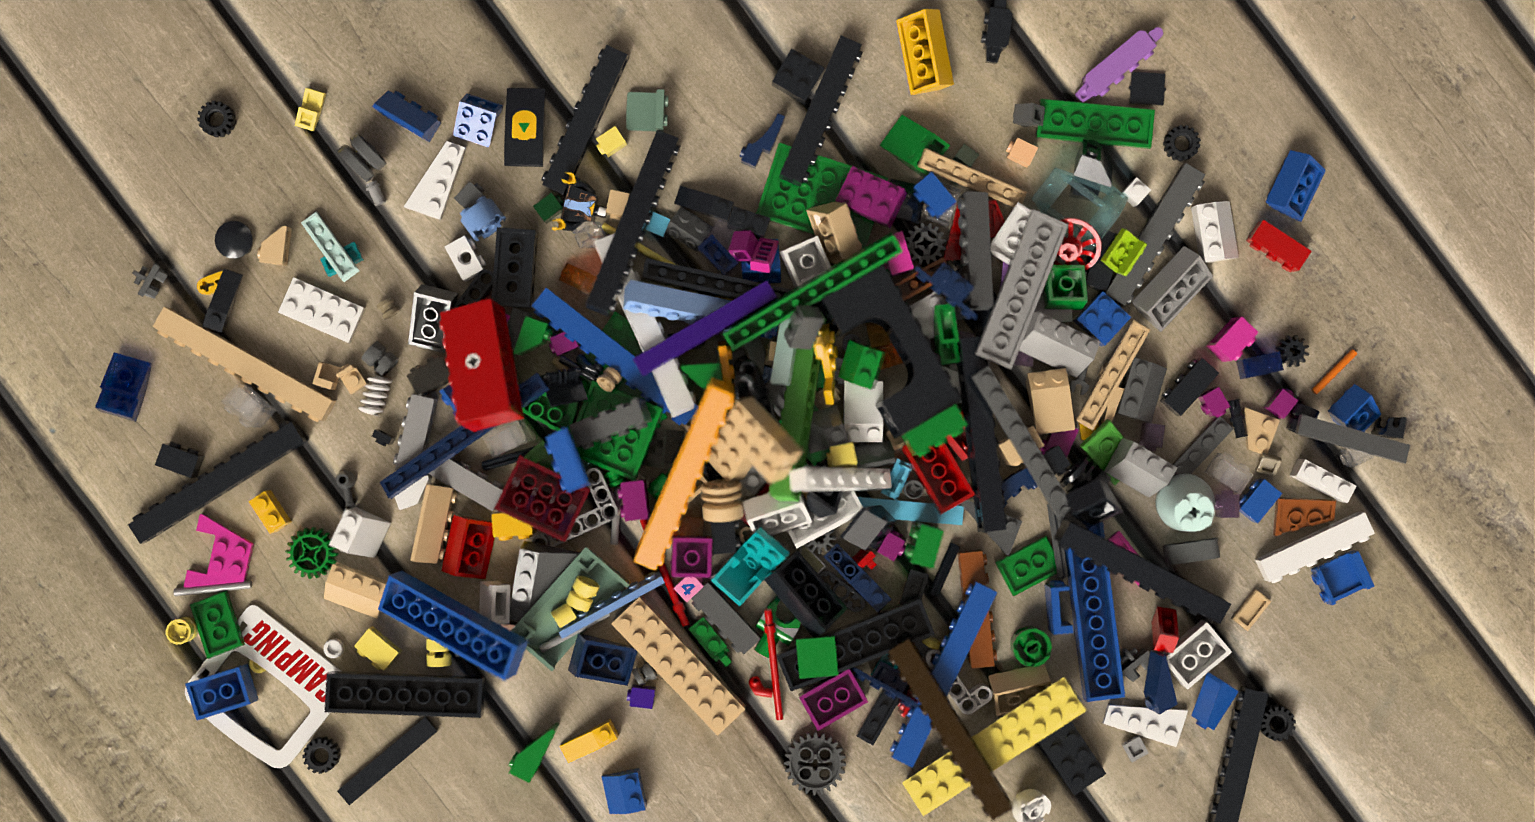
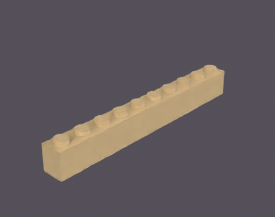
(242, 362)

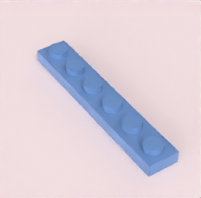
(617, 600)

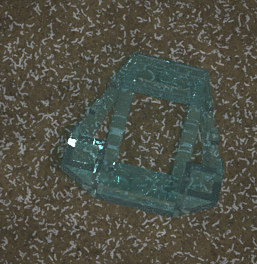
(1109, 207)

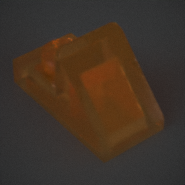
(891, 358)

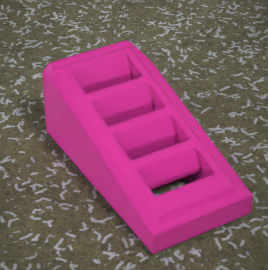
(762, 265)

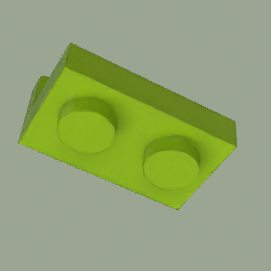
(1123, 252)

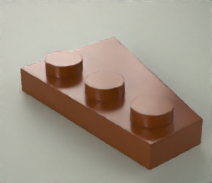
(1299, 512)

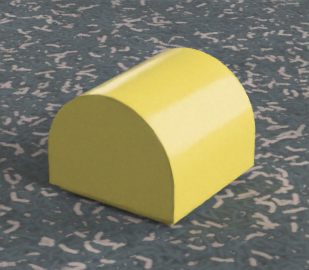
(563, 615)

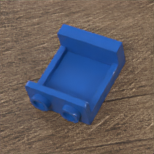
(1341, 577)
(1054, 621)

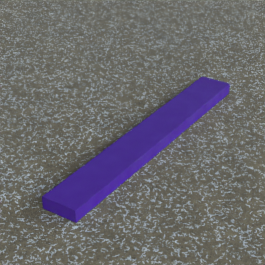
(704, 328)

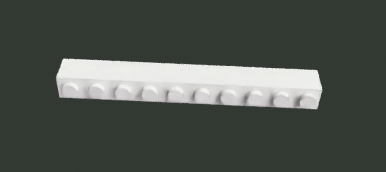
(649, 334)

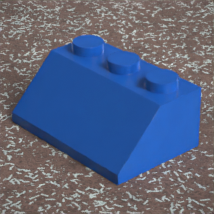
(408, 115)
(1295, 185)
(567, 461)

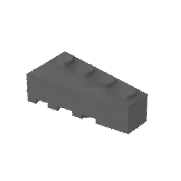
(611, 423)

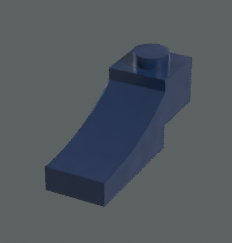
(752, 153)

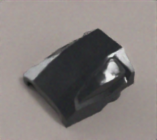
(911, 207)

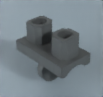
(148, 289)
(1134, 660)

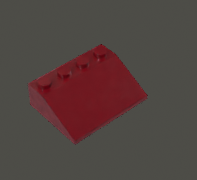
(538, 499)

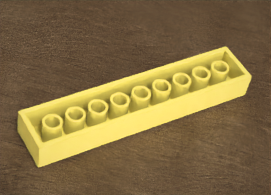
(998, 743)

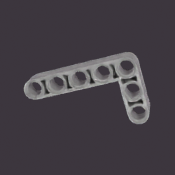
(600, 512)

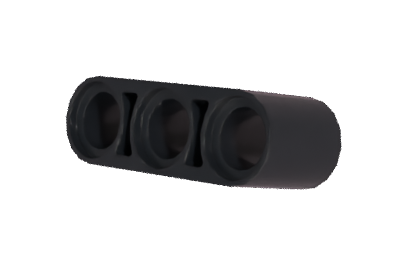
(478, 284)

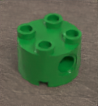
(1031, 646)

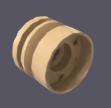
(722, 501)

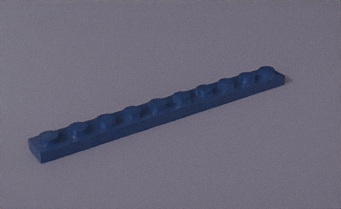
(451, 445)

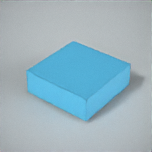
(658, 224)

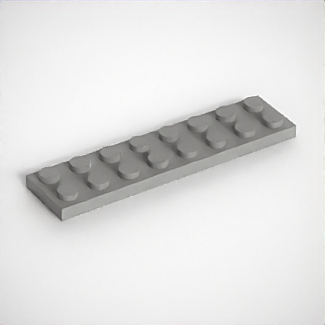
(1021, 289)

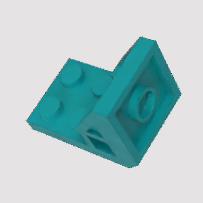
(749, 566)

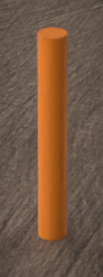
(1334, 371)

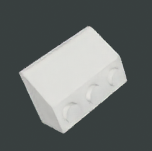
(1214, 231)

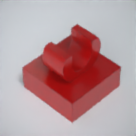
(864, 558)

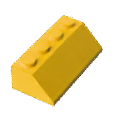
(925, 51)

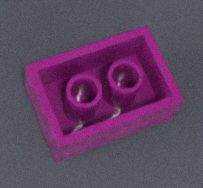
(871, 197)
(832, 698)

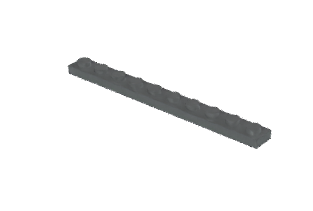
(1024, 444)

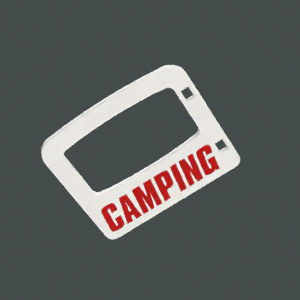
(291, 663)

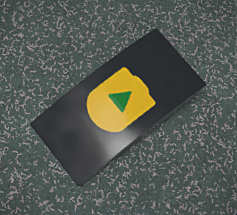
(525, 127)

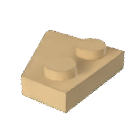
(1259, 430)

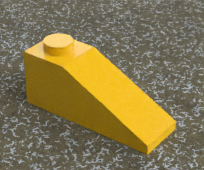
(590, 741)

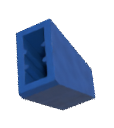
(1213, 701)

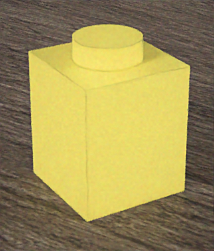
(610, 142)

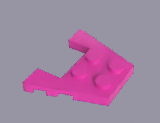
(228, 558)

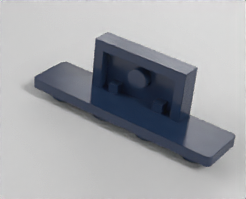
(951, 285)
(889, 680)

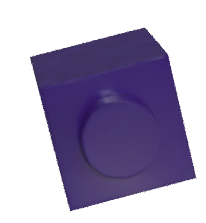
(641, 696)

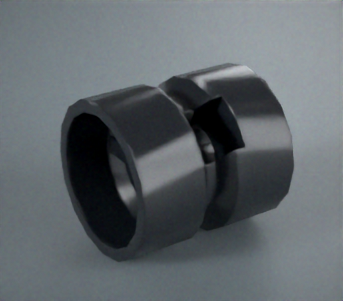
(1300, 409)

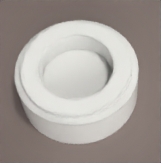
(334, 648)

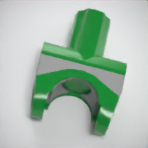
(784, 630)

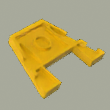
(827, 353)

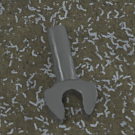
(1080, 380)

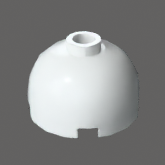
(1030, 806)

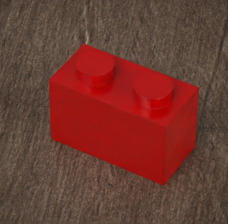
(1165, 629)

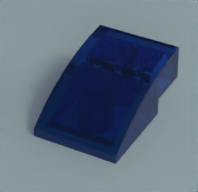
(124, 387)

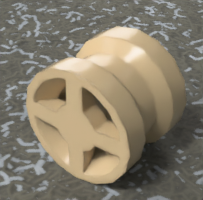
(609, 379)

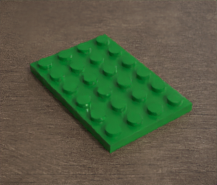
(788, 203)

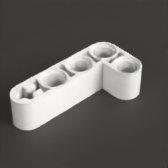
(964, 694)

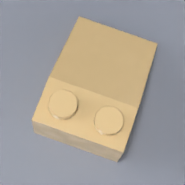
(1050, 401)

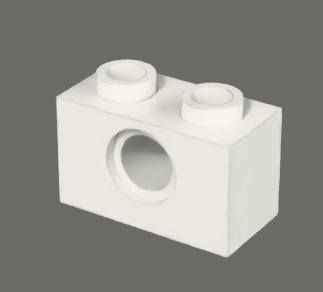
(457, 250)

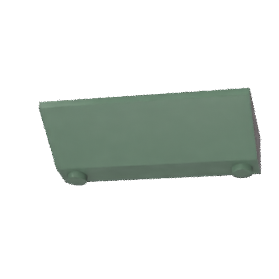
(538, 623)

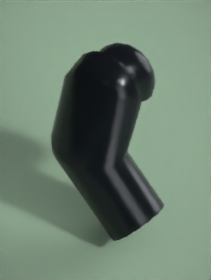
(587, 366)

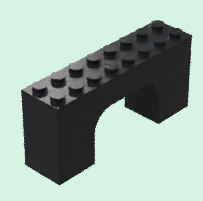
(879, 301)

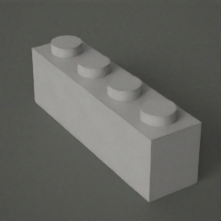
(416, 428)
(469, 482)

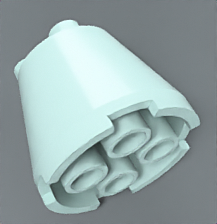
(1186, 503)

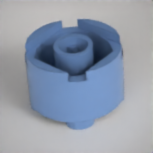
(482, 218)

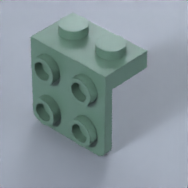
(646, 111)

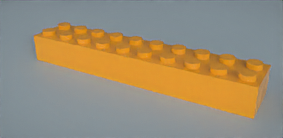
(683, 474)

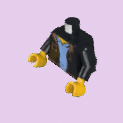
(579, 205)

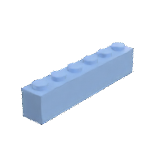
(669, 302)

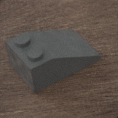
(425, 317)

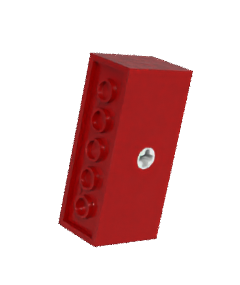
(481, 365)

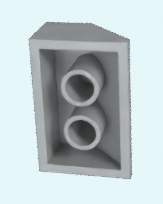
(1140, 468)

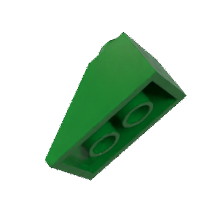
(526, 762)

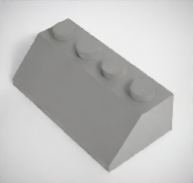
(1172, 288)
(1058, 344)

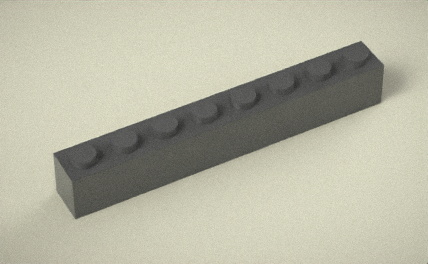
(1157, 230)

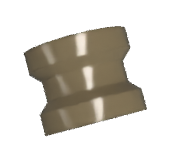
(388, 308)

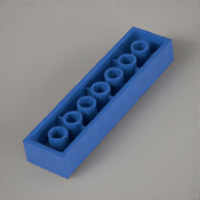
(453, 625)

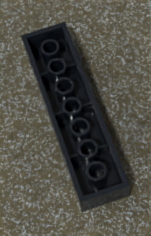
(865, 639)
(404, 694)

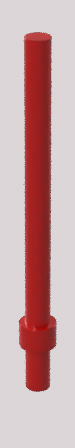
(678, 606)
(770, 629)

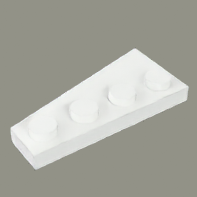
(1147, 723)

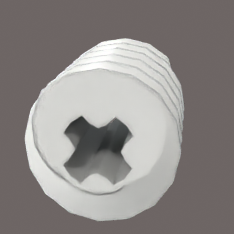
(374, 395)

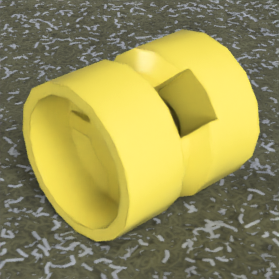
(581, 596)
(181, 630)
(437, 660)

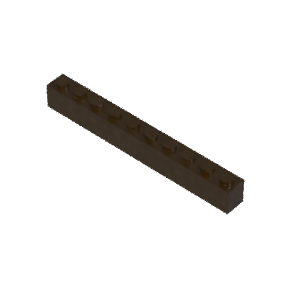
(951, 729)

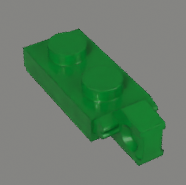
(710, 641)

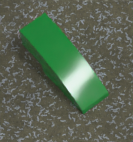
(946, 334)

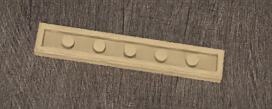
(971, 178)
(1112, 374)

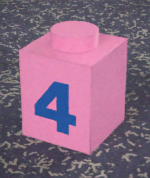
(689, 587)

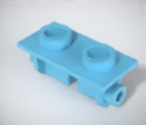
(899, 475)

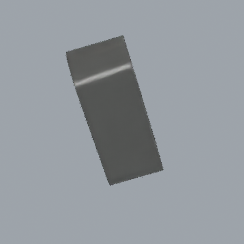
(1191, 551)

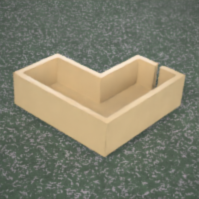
(753, 439)

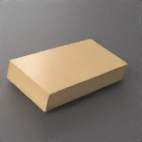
(1251, 609)

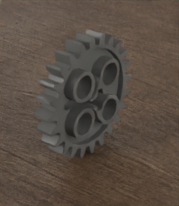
(814, 780)

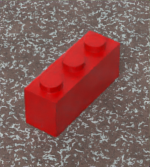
(1278, 246)

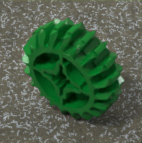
(307, 546)

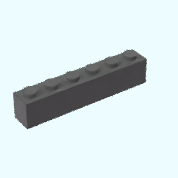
(976, 248)

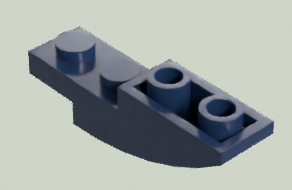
(1012, 483)
(857, 578)

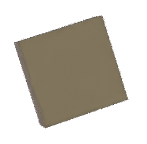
(1268, 464)

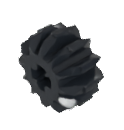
(1296, 345)

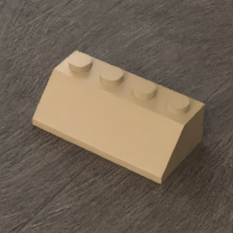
(433, 523)

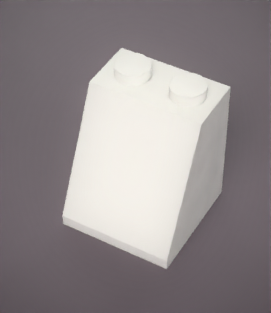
(360, 533)

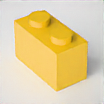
(270, 511)

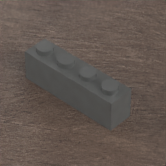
(726, 618)

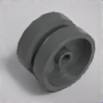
(361, 157)

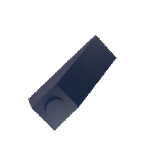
(1158, 685)

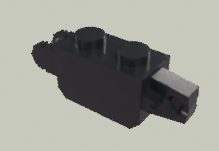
(997, 31)

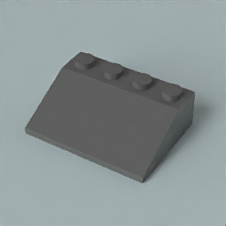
(535, 572)

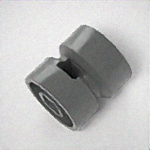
(379, 358)

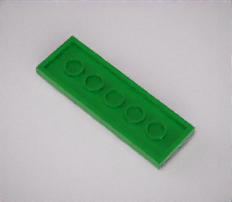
(1096, 122)

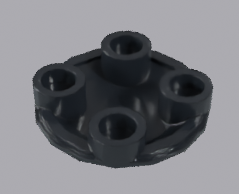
(233, 239)

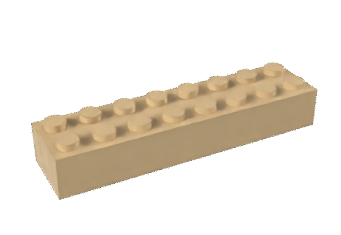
(679, 665)

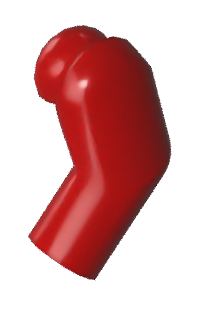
(758, 689)

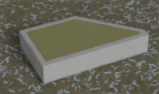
(812, 559)

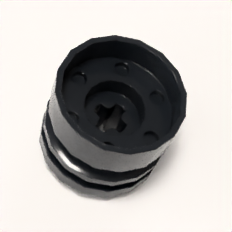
(1081, 474)

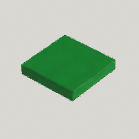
(817, 657)

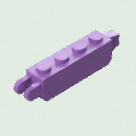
(1117, 63)

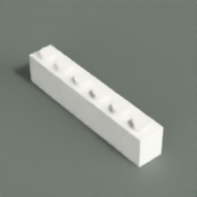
(840, 479)
(1314, 547)

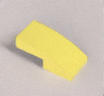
(311, 109)

